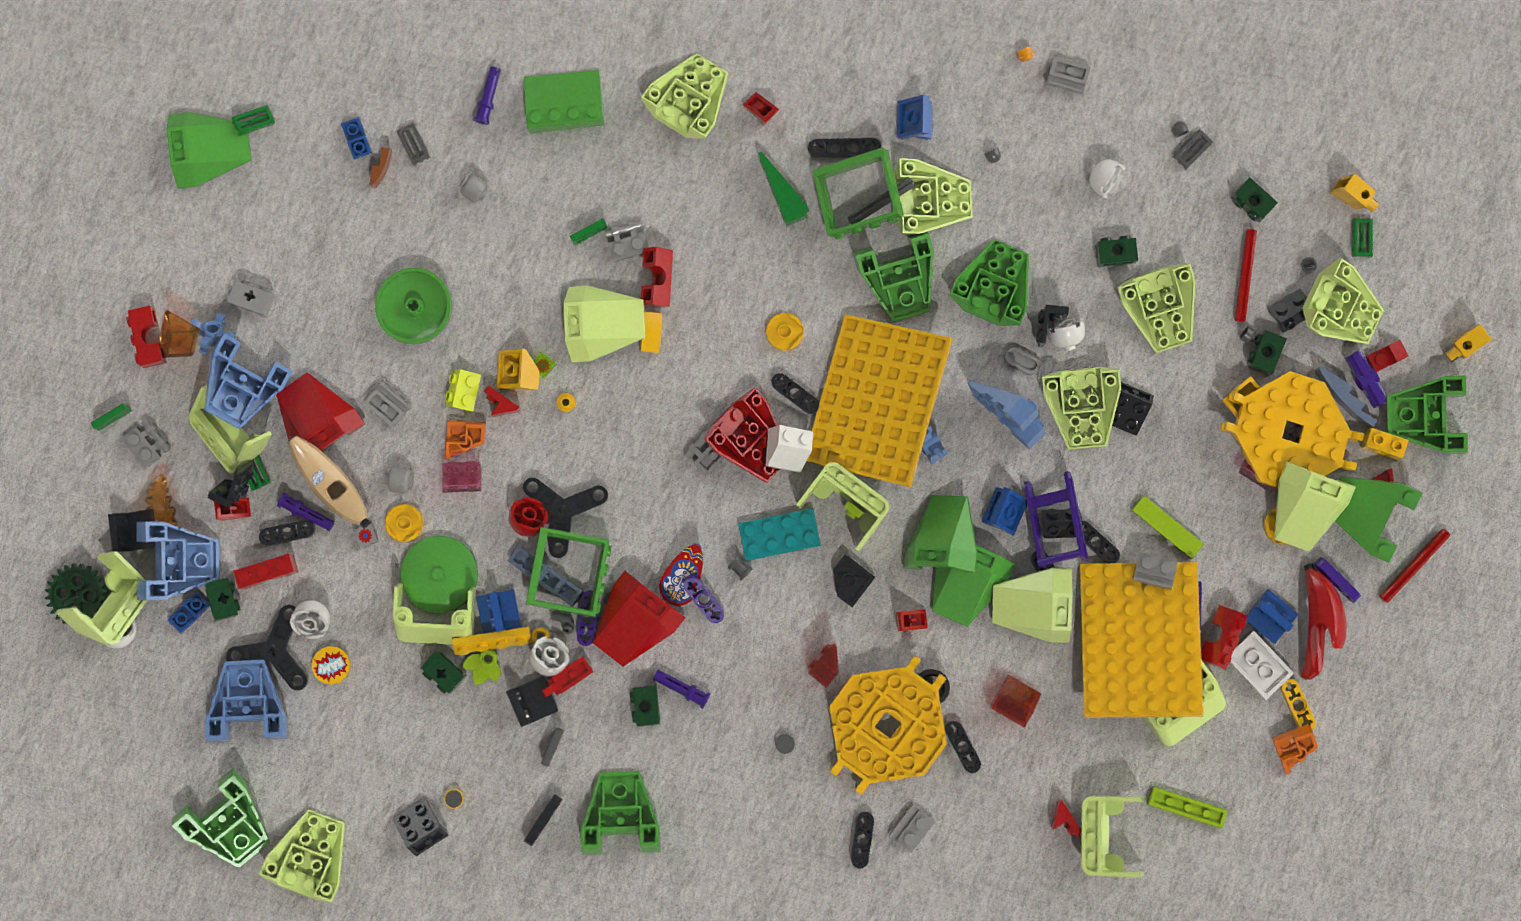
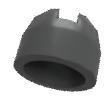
(1180, 128)
(993, 156)
(1311, 262)
(1248, 335)

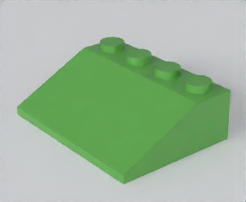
(563, 101)

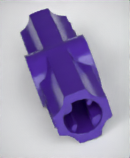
(1366, 379)

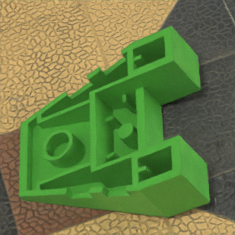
(903, 282)
(1421, 415)
(1370, 511)
(620, 808)
(230, 828)

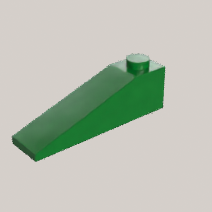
(786, 197)

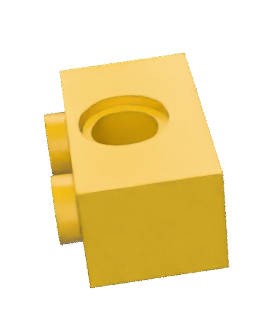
(1384, 444)

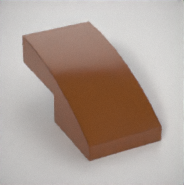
(380, 171)

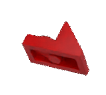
(760, 108)
(1387, 356)
(504, 406)
(1063, 815)

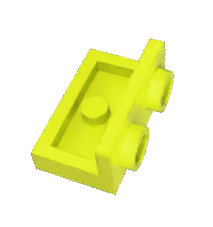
(462, 390)

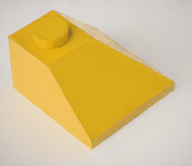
(516, 371)

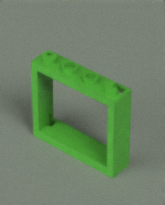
(847, 165)
(602, 569)

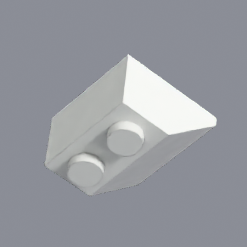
(788, 448)

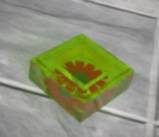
(544, 365)

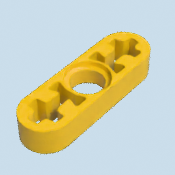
(1297, 690)

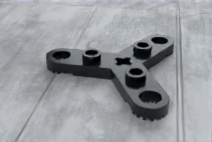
(575, 504)
(283, 661)

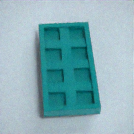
(779, 534)

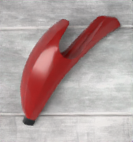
(1324, 612)

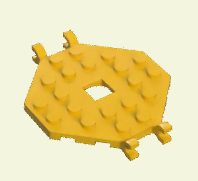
(1299, 401)
(869, 750)

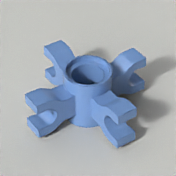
(211, 332)
(933, 446)

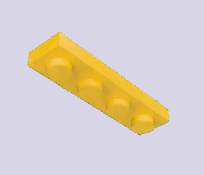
(491, 640)

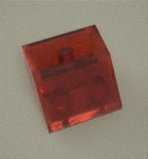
(826, 667)
(1015, 701)

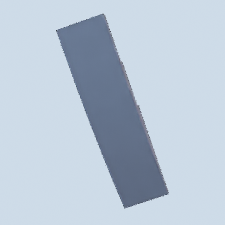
(1341, 393)
(548, 577)

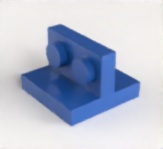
(914, 118)
(1005, 510)
(498, 611)
(1271, 616)

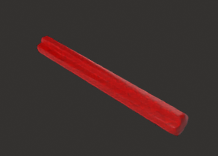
(1245, 275)
(1414, 565)

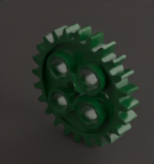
(67, 580)

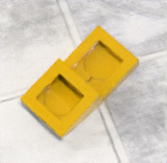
(653, 331)

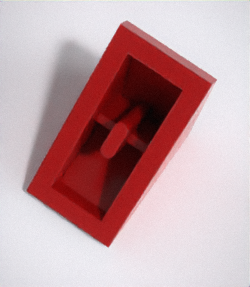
(235, 511)
(911, 620)

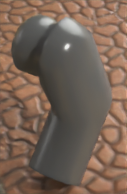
(565, 620)

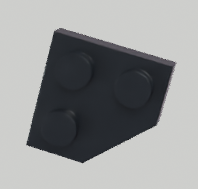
(851, 580)

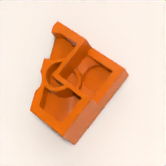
(463, 436)
(1294, 746)

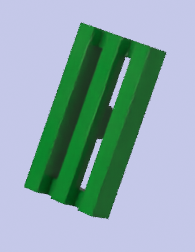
(238, 126)
(588, 232)
(1355, 253)
(111, 417)
(264, 474)

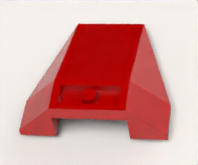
(316, 412)
(743, 434)
(634, 620)

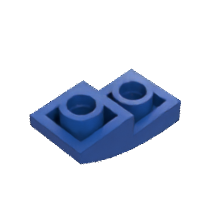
(356, 138)
(188, 613)

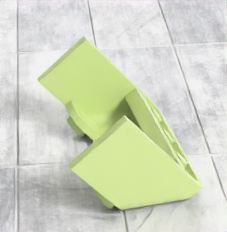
(226, 442)
(838, 479)
(117, 610)
(408, 631)
(1172, 731)
(1095, 836)

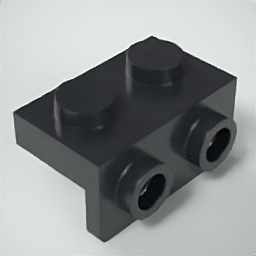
(1289, 310)
(1058, 523)

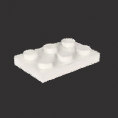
(1260, 665)

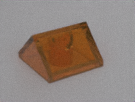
(178, 336)

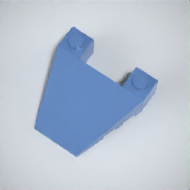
(236, 392)
(1012, 411)
(181, 560)
(245, 695)

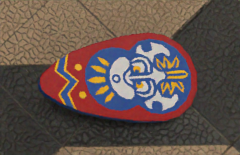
(672, 582)

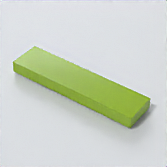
(1167, 527)
(1187, 807)

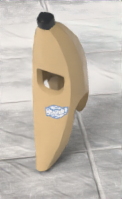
(328, 482)

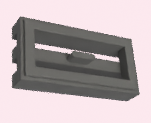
(420, 158)
(1182, 160)
(552, 747)

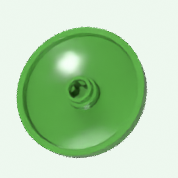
(413, 306)
(439, 574)

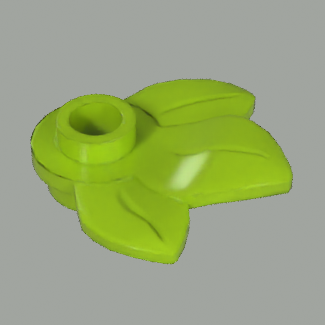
(481, 669)

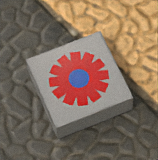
(365, 536)

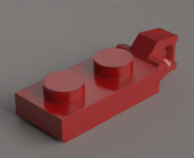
(568, 677)

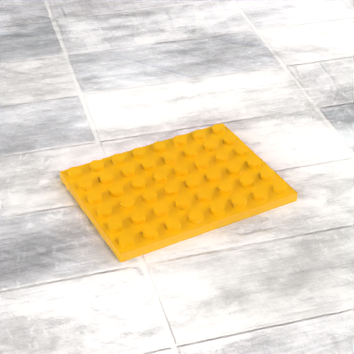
(878, 399)
(1140, 643)

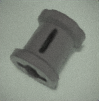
(740, 568)

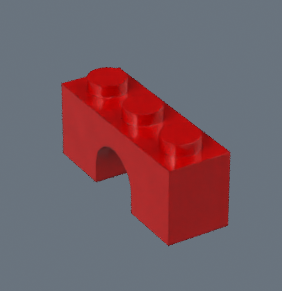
(660, 264)
(140, 322)
(265, 571)
(1221, 651)

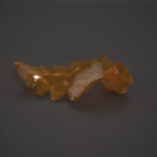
(160, 501)

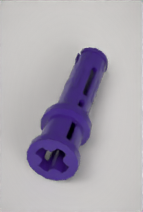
(485, 104)
(296, 507)
(690, 692)

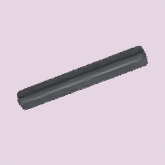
(879, 202)

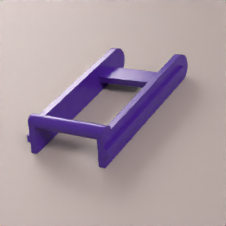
(1049, 499)

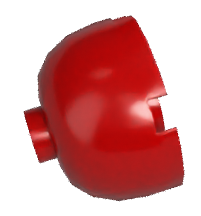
(527, 516)

